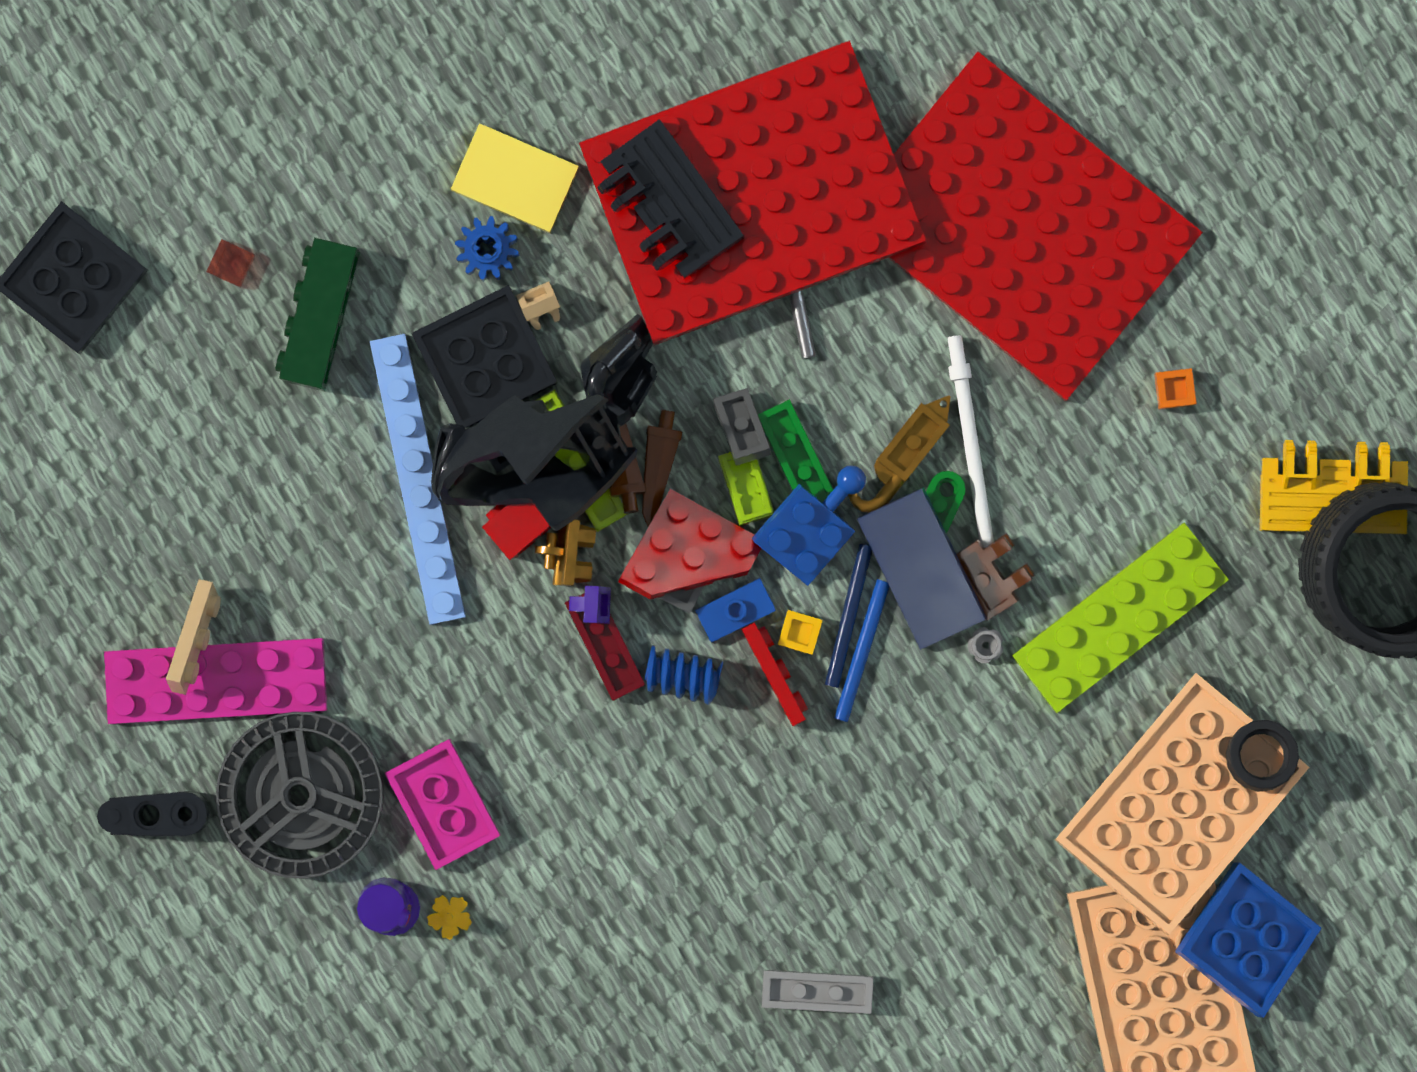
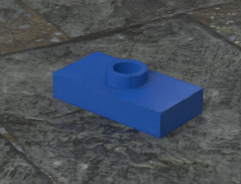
(735, 610)

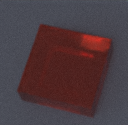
(230, 263)

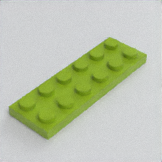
(1120, 617)

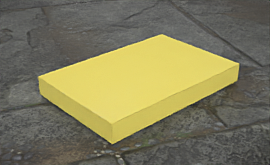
(514, 178)

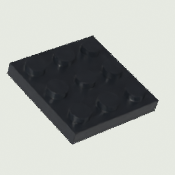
(71, 278)
(484, 357)

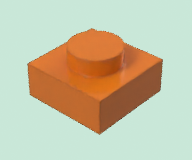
(1175, 388)

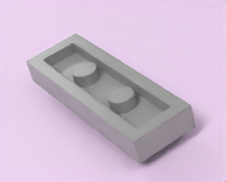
(817, 991)

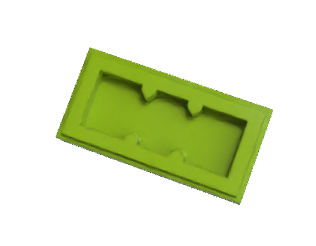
(746, 489)

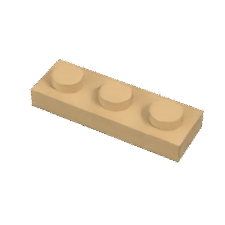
(193, 637)

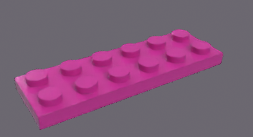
(229, 683)

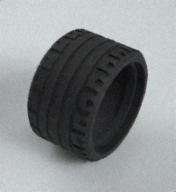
(1320, 563)

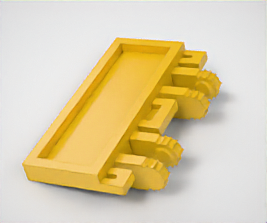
(1293, 499)

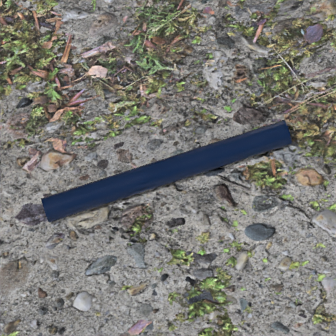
(848, 616)

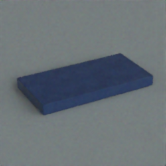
(922, 568)

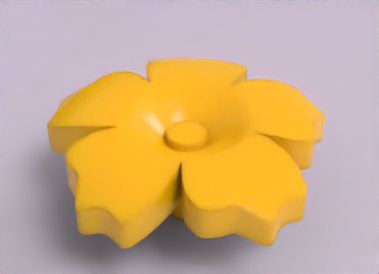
(449, 916)

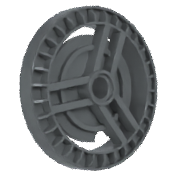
(271, 803)

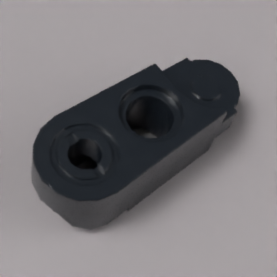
(125, 814)

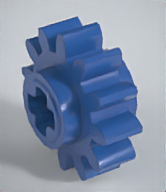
(487, 262)

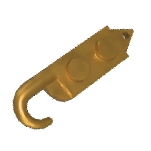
(906, 452)

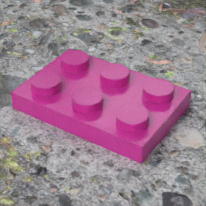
(442, 804)

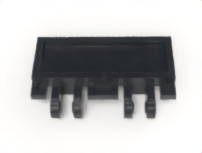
(673, 196)

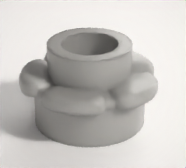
(984, 635)

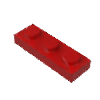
(775, 673)

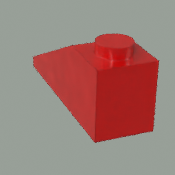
(515, 527)

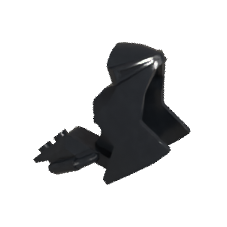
(530, 435)

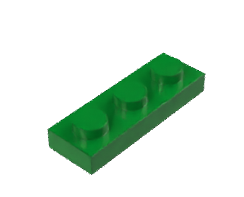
(794, 450)

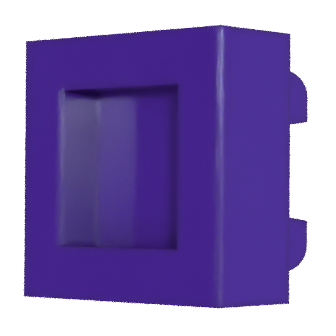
(594, 604)

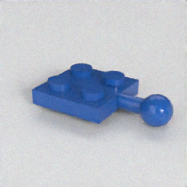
(806, 531)

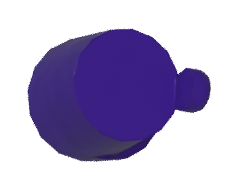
(388, 906)

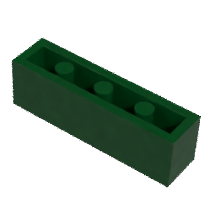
(318, 315)

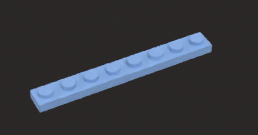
(414, 472)

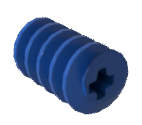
(682, 675)

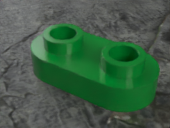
(946, 506)

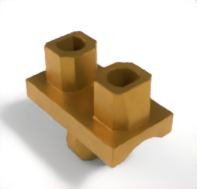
(562, 553)

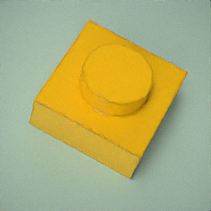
(800, 632)

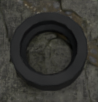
(1278, 732)

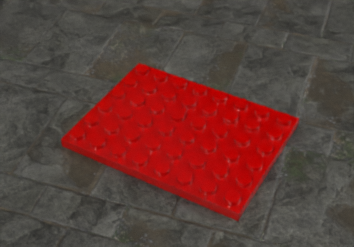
(796, 170)
(1032, 227)

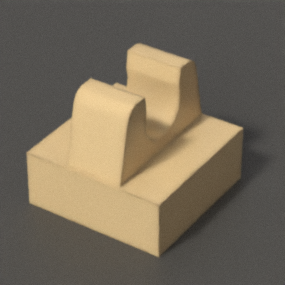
(538, 302)

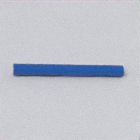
(862, 650)

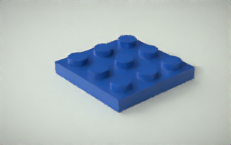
(1248, 939)

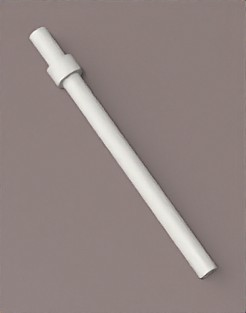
(960, 374)

